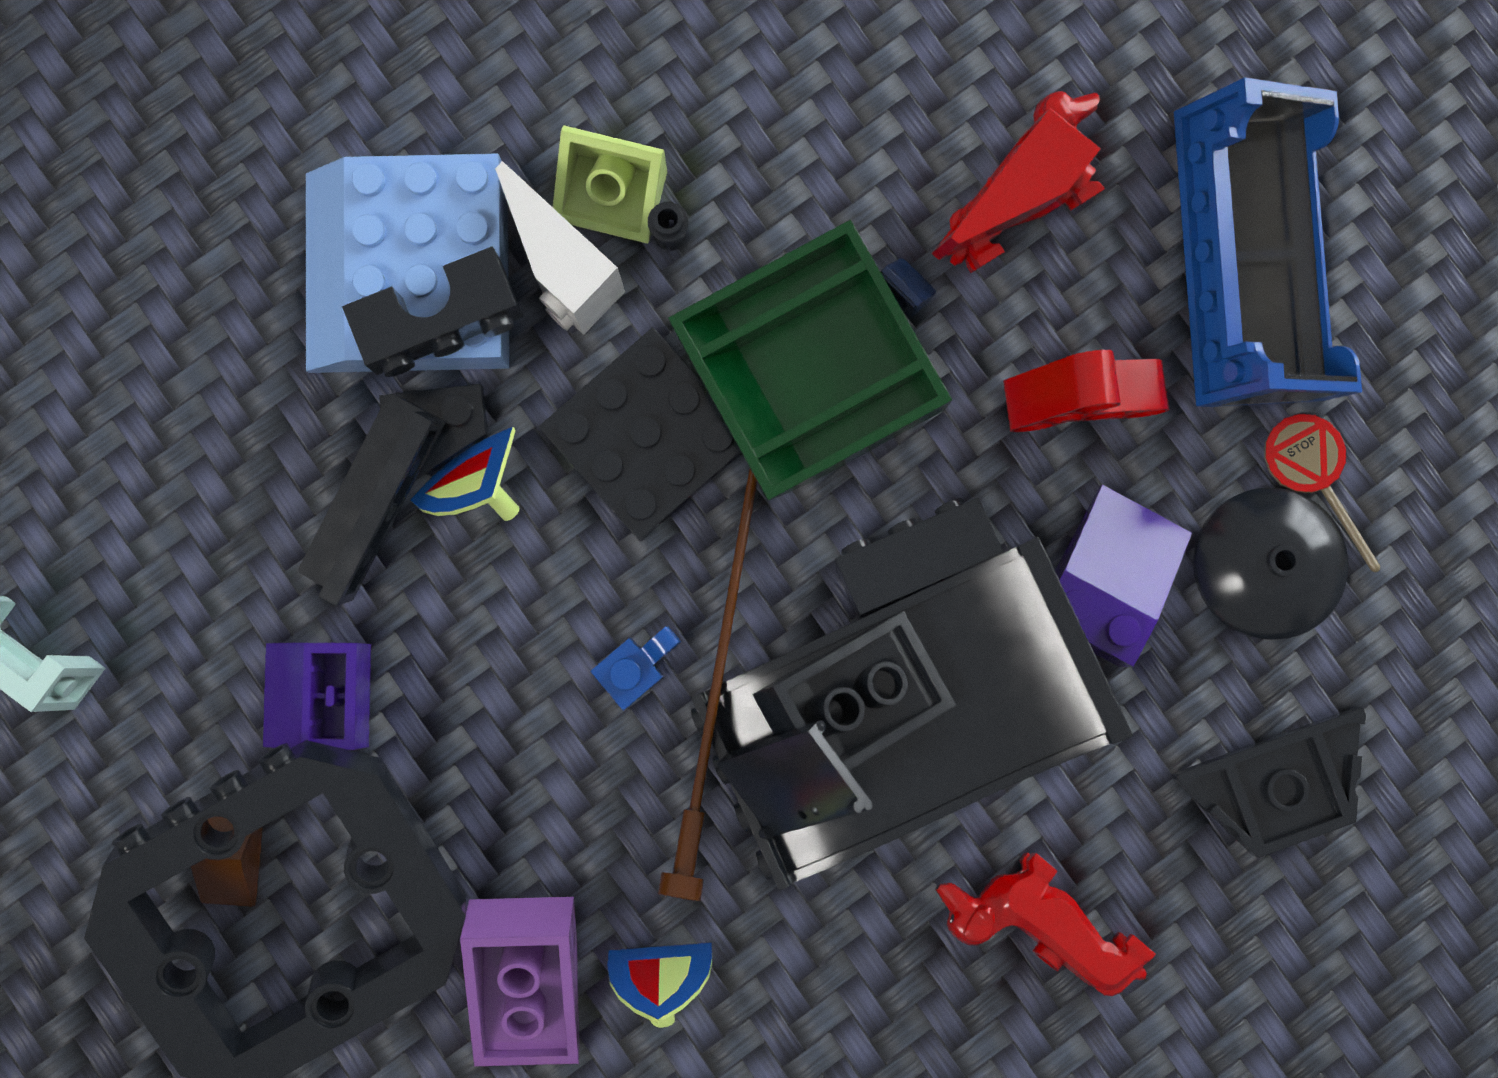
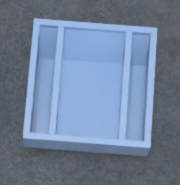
(397, 226)

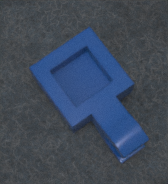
(632, 669)

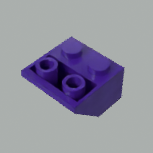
(317, 694)

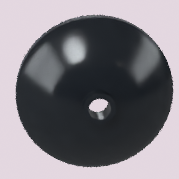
(1239, 570)

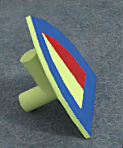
(471, 481)
(659, 979)

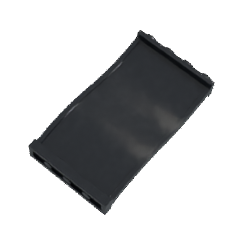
(1021, 695)

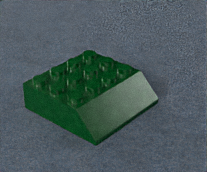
(810, 361)

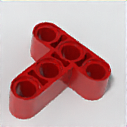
(1085, 389)

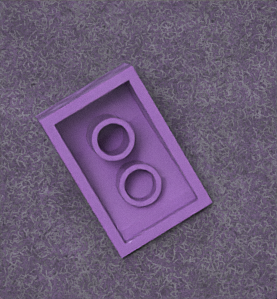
(522, 980)

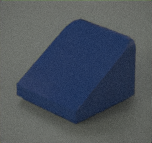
(907, 286)

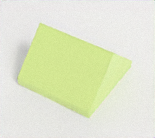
(608, 183)

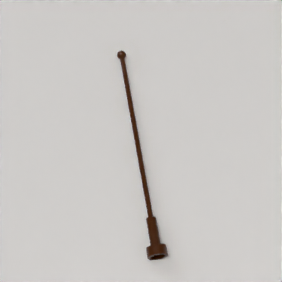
(682, 881)

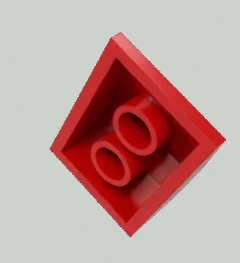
(1041, 168)

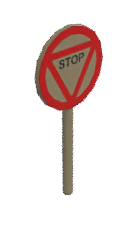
(1307, 458)

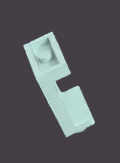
(43, 684)

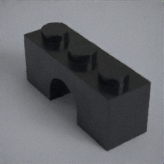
(477, 304)

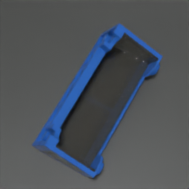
(1258, 246)

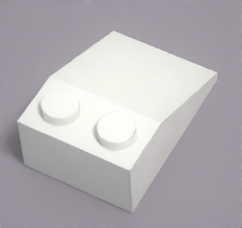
(570, 270)

